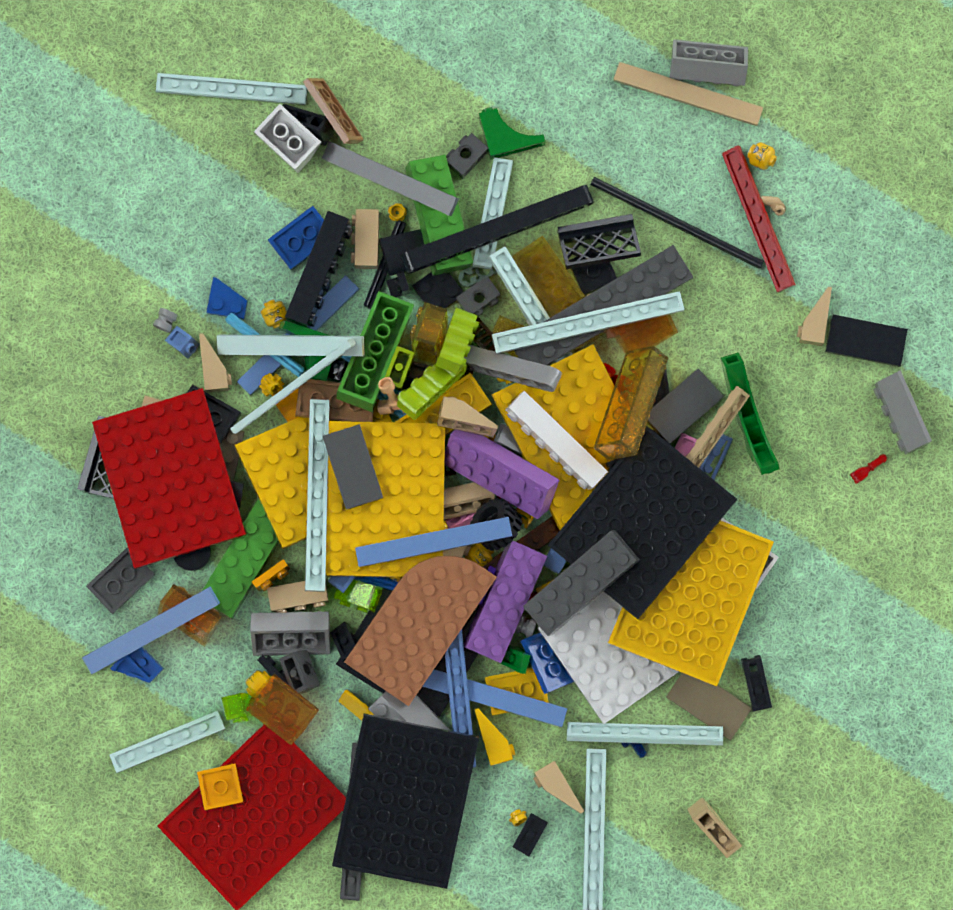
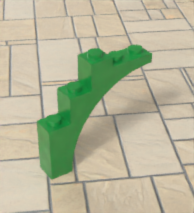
(748, 417)

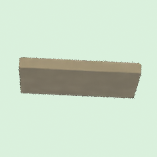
(709, 704)

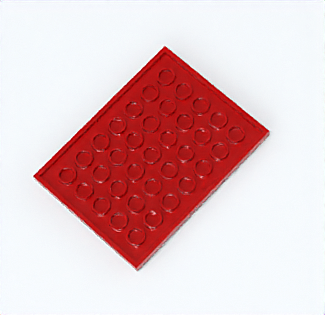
(168, 478)
(251, 841)

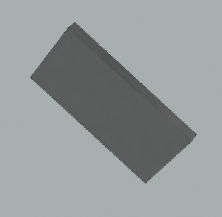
(683, 406)
(352, 467)

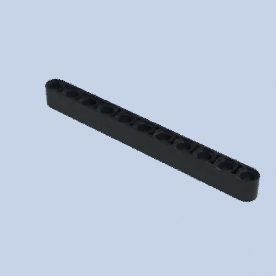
(496, 229)

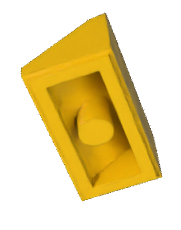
(354, 704)

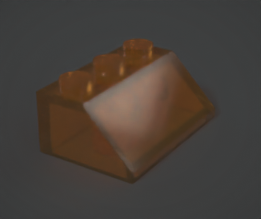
(644, 333)
(198, 628)
(282, 709)

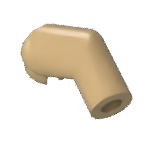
(775, 203)

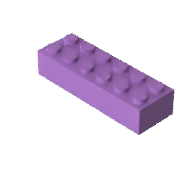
(501, 472)
(504, 601)

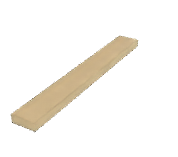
(688, 94)

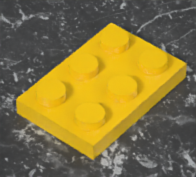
(518, 683)

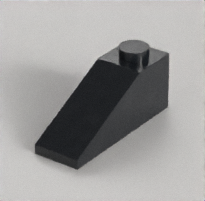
(315, 123)

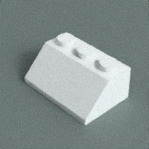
(288, 138)

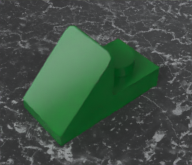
(516, 659)

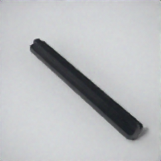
(382, 270)

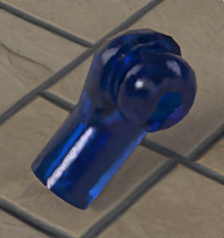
(638, 748)

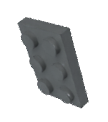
(119, 582)

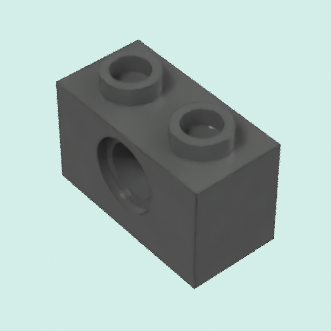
(464, 166)
(484, 288)
(299, 671)

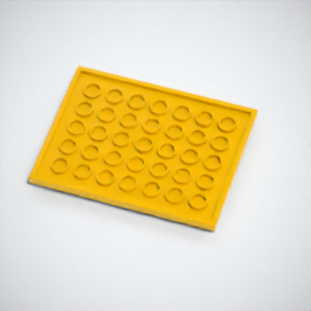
(579, 409)
(279, 475)
(411, 479)
(701, 607)

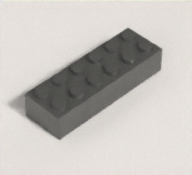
(581, 583)

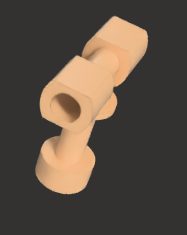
(388, 406)

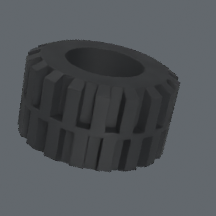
(494, 510)

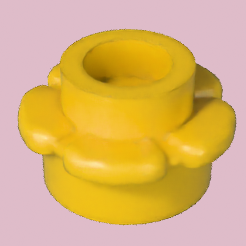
(392, 212)
(517, 817)

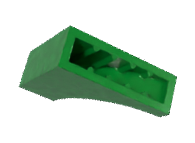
(502, 139)
(310, 361)

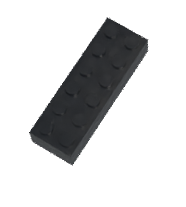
(318, 270)

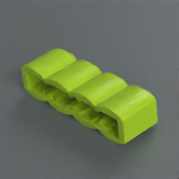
(456, 341)
(427, 390)

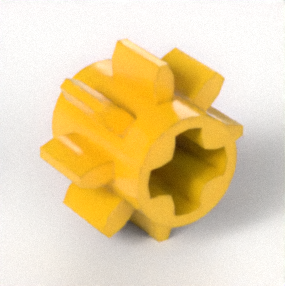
(271, 384)

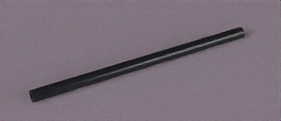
(676, 222)

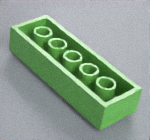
(433, 223)
(382, 335)
(243, 562)

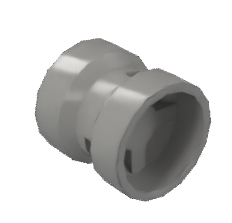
(165, 320)
(526, 626)

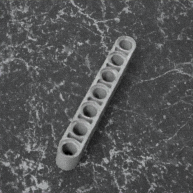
(513, 369)

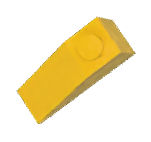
(495, 743)

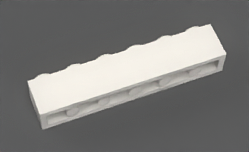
(556, 441)

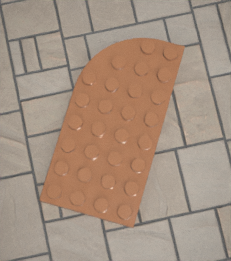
(419, 624)

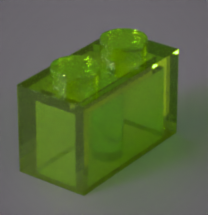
(359, 595)
(235, 707)

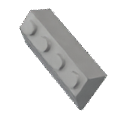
(709, 62)
(902, 412)
(290, 633)
(417, 712)

